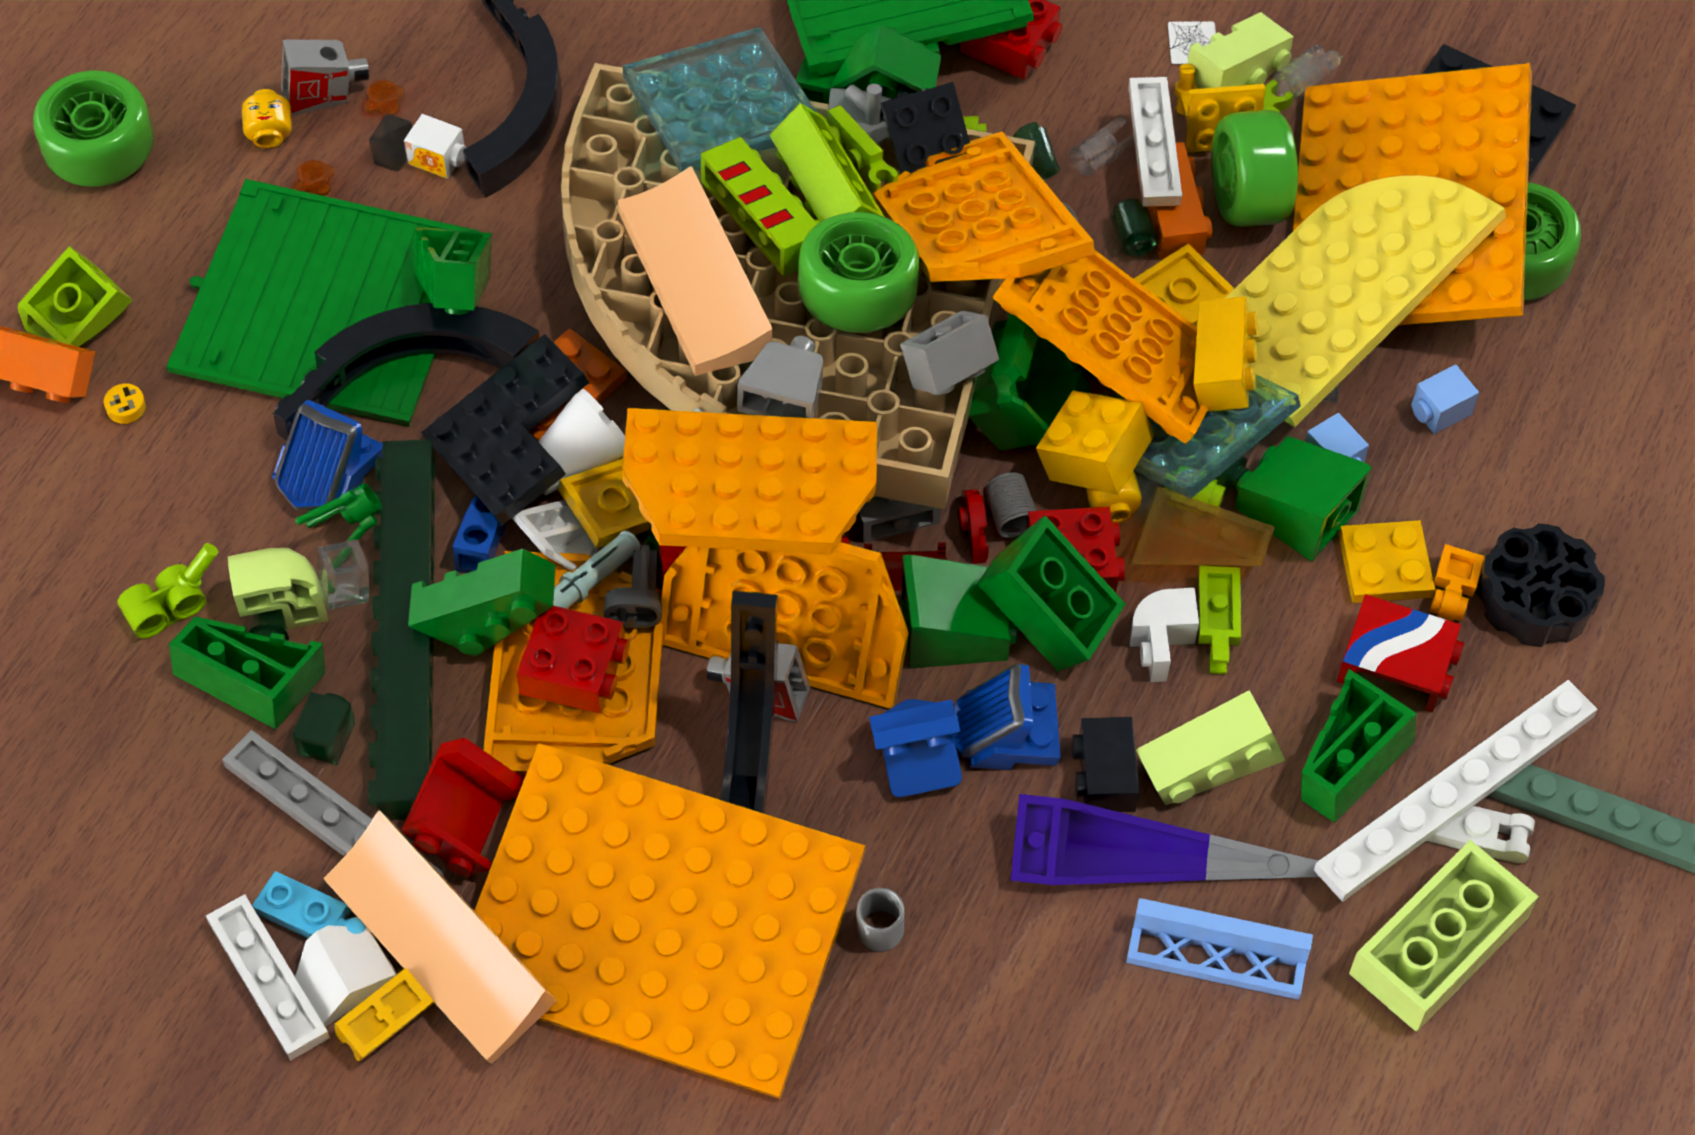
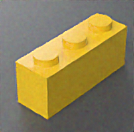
(1225, 354)

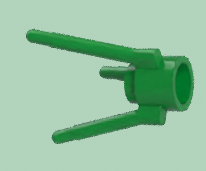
(354, 506)

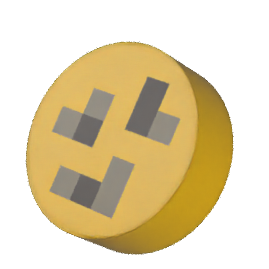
(124, 403)

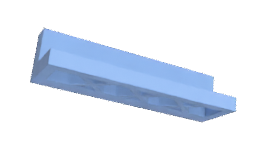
(1222, 934)

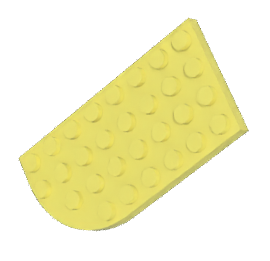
(1356, 276)

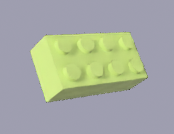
(1443, 935)

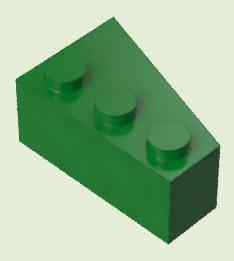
(453, 267)
(484, 604)
(246, 669)
(1356, 746)

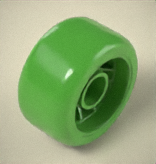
(93, 128)
(1254, 168)
(1551, 241)
(858, 272)

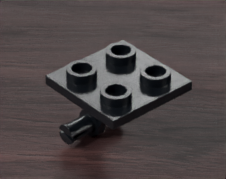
(924, 125)

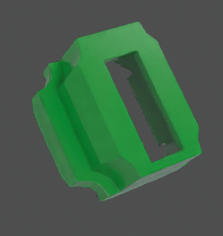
(1023, 388)

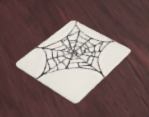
(1184, 35)

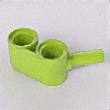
(176, 596)

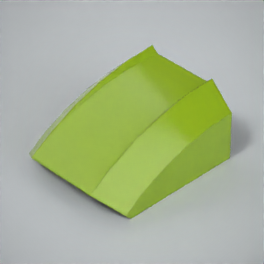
(72, 301)

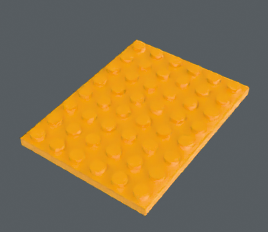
(1442, 126)
(668, 916)

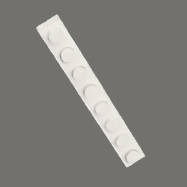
(1454, 790)

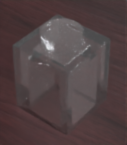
(343, 574)

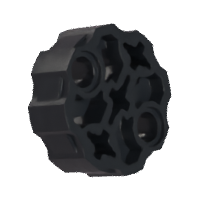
(1529, 582)

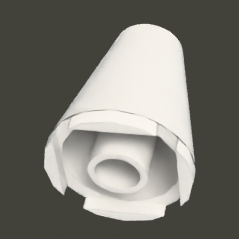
(582, 437)

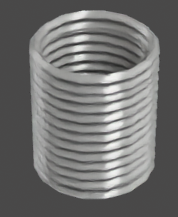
(1009, 503)
(880, 900)

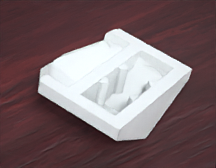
(555, 531)
(341, 970)

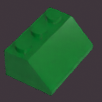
(1052, 595)

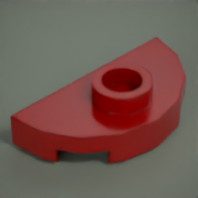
(973, 520)

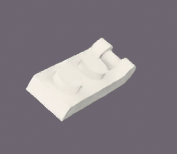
(1483, 827)

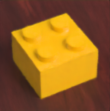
(1095, 442)

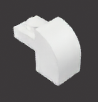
(1161, 621)

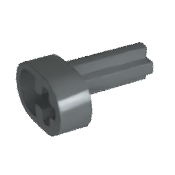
(640, 604)

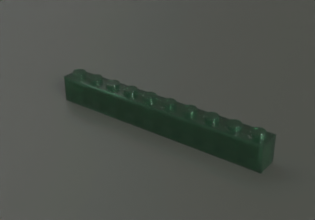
(404, 654)

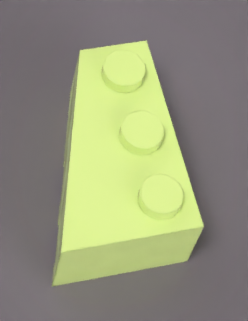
(1242, 57)
(1211, 750)

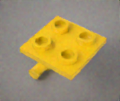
(1207, 106)

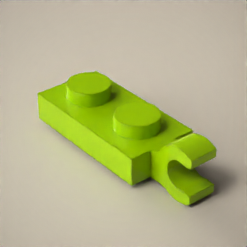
(861, 149)
(1219, 613)

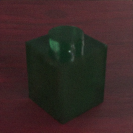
(324, 727)

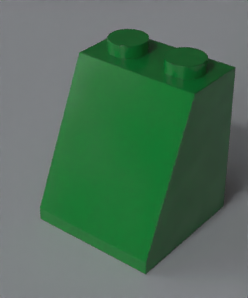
(1303, 493)
(951, 615)

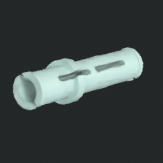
(576, 585)

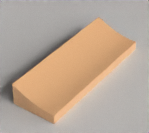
(696, 274)
(439, 939)

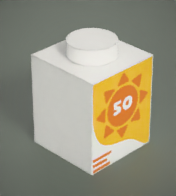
(435, 146)

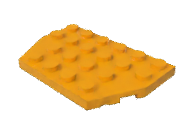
(983, 215)
(1116, 334)
(749, 478)
(827, 605)
(625, 723)

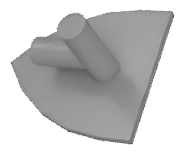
(863, 108)

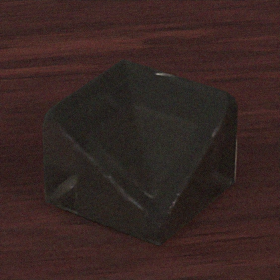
(388, 142)

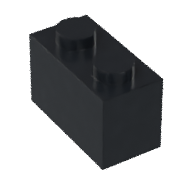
(1107, 763)

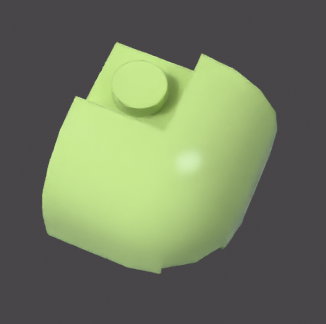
(277, 580)

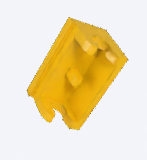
(382, 1014)

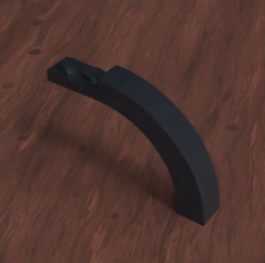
(527, 129)
(399, 334)
(751, 699)

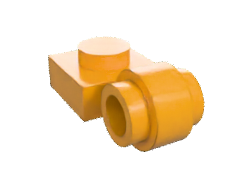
(1458, 575)

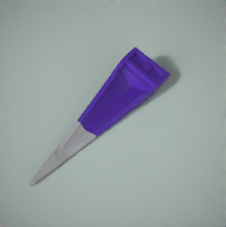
(1088, 844)

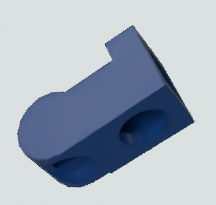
(476, 537)

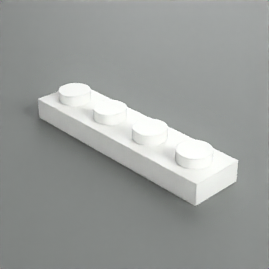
(1154, 141)
(268, 977)

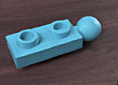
(302, 907)

